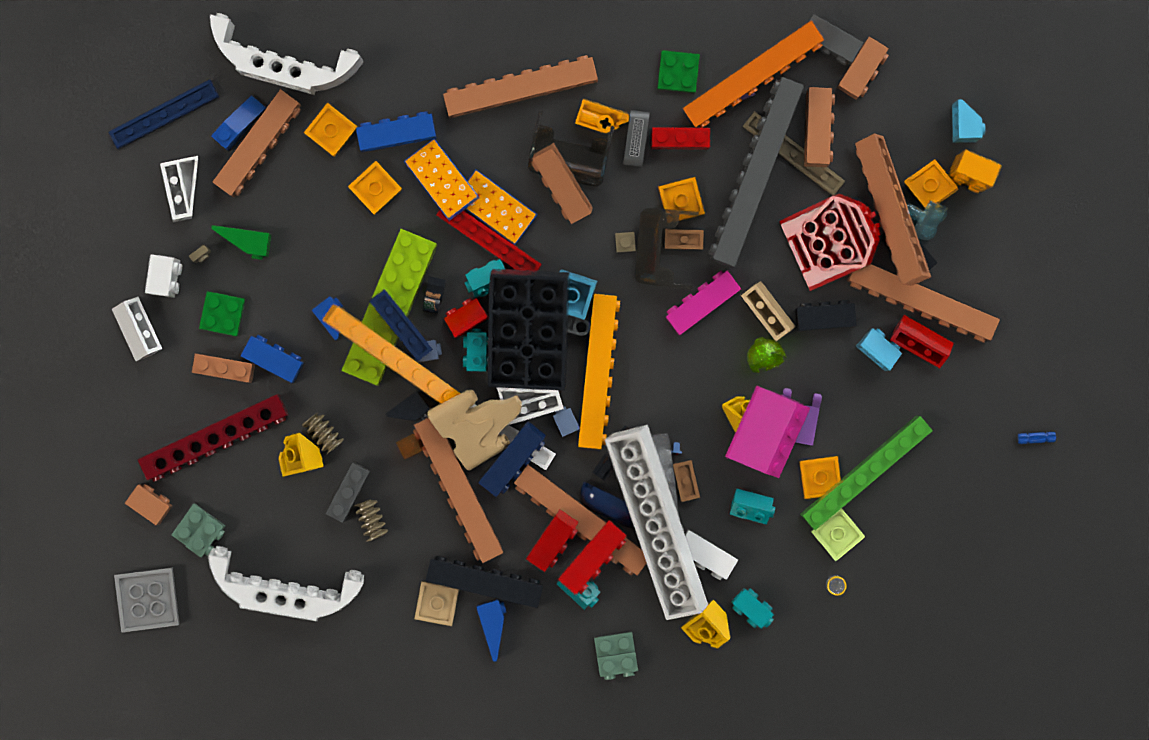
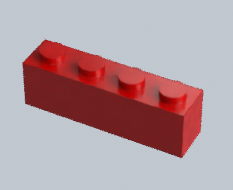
(592, 557)

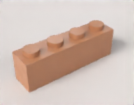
(818, 127)
(562, 183)

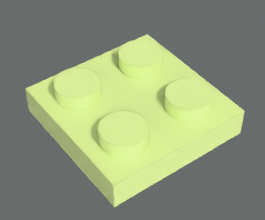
(838, 534)

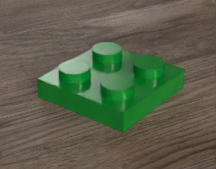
(678, 71)
(222, 313)

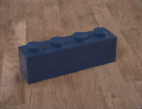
(512, 458)

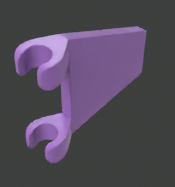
(807, 432)

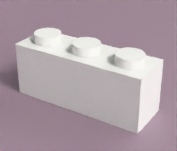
(136, 328)
(710, 556)

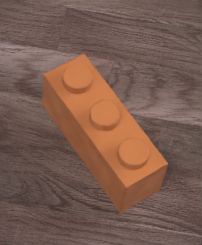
(863, 68)
(223, 368)

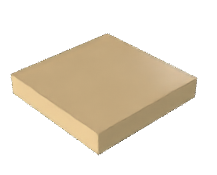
(436, 603)

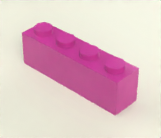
(703, 302)

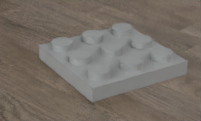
(147, 599)

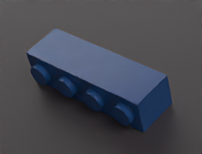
(396, 132)

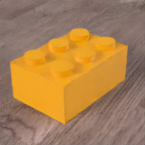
(973, 171)

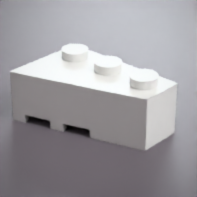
(180, 184)
(534, 401)

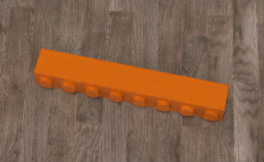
(753, 74)

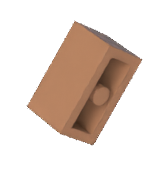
(149, 504)

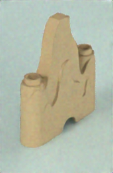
(475, 428)

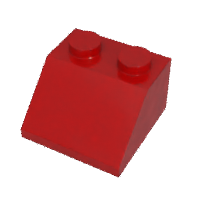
(466, 317)

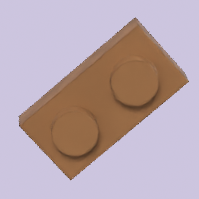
(684, 239)
(686, 480)

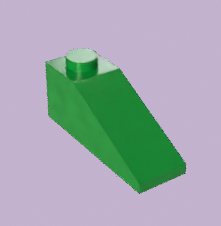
(249, 241)

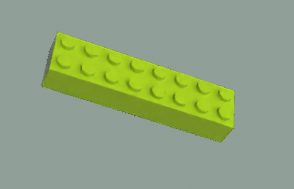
(402, 281)

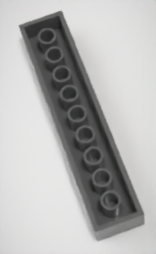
(756, 172)

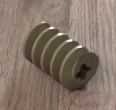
(322, 432)
(371, 519)

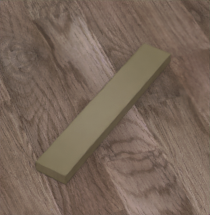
(795, 155)

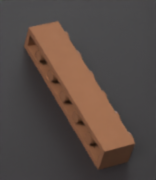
(257, 143)

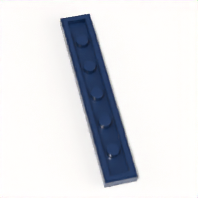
(163, 114)

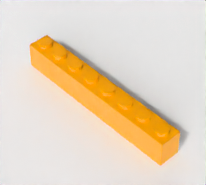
(389, 355)
(597, 371)

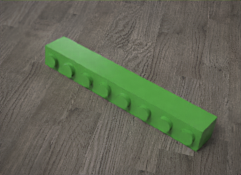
(866, 472)

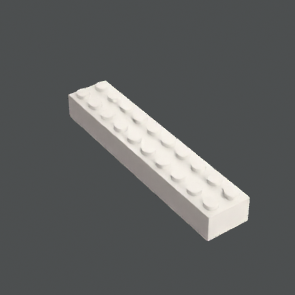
(656, 522)

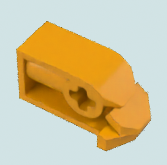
(592, 114)

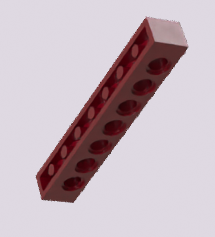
(149, 463)

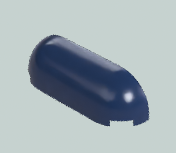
(606, 504)

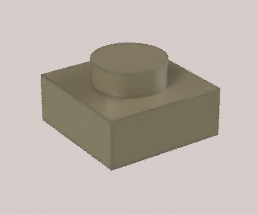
(625, 242)
(200, 254)

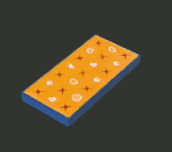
(441, 179)
(499, 208)

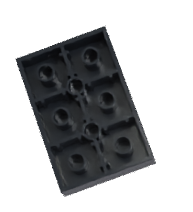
(528, 329)

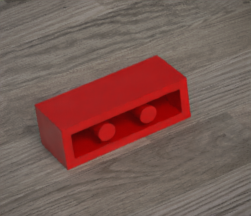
(680, 138)
(922, 341)
(553, 541)

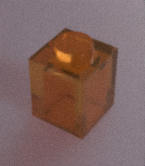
(409, 446)

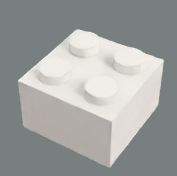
(163, 276)

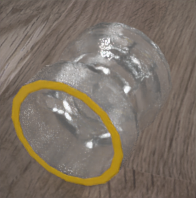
(836, 588)

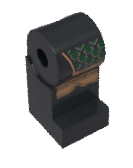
(434, 294)

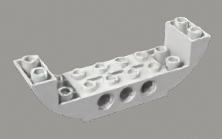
(311, 77)
(246, 591)

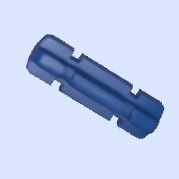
(1039, 437)

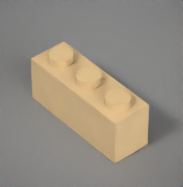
(768, 311)

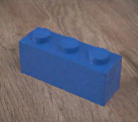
(272, 358)

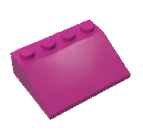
(767, 431)

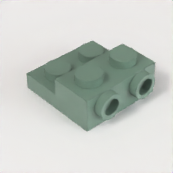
(199, 531)
(616, 655)

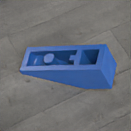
(238, 123)
(492, 620)

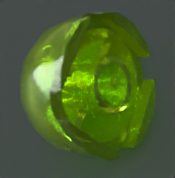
(764, 354)

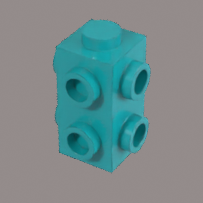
(479, 278)
(476, 345)
(752, 506)
(587, 598)
(758, 613)

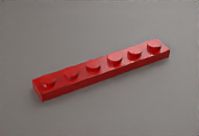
(491, 241)

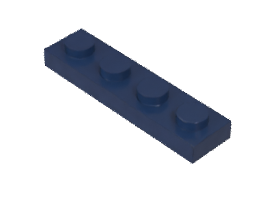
(400, 325)

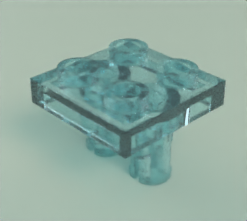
(927, 219)

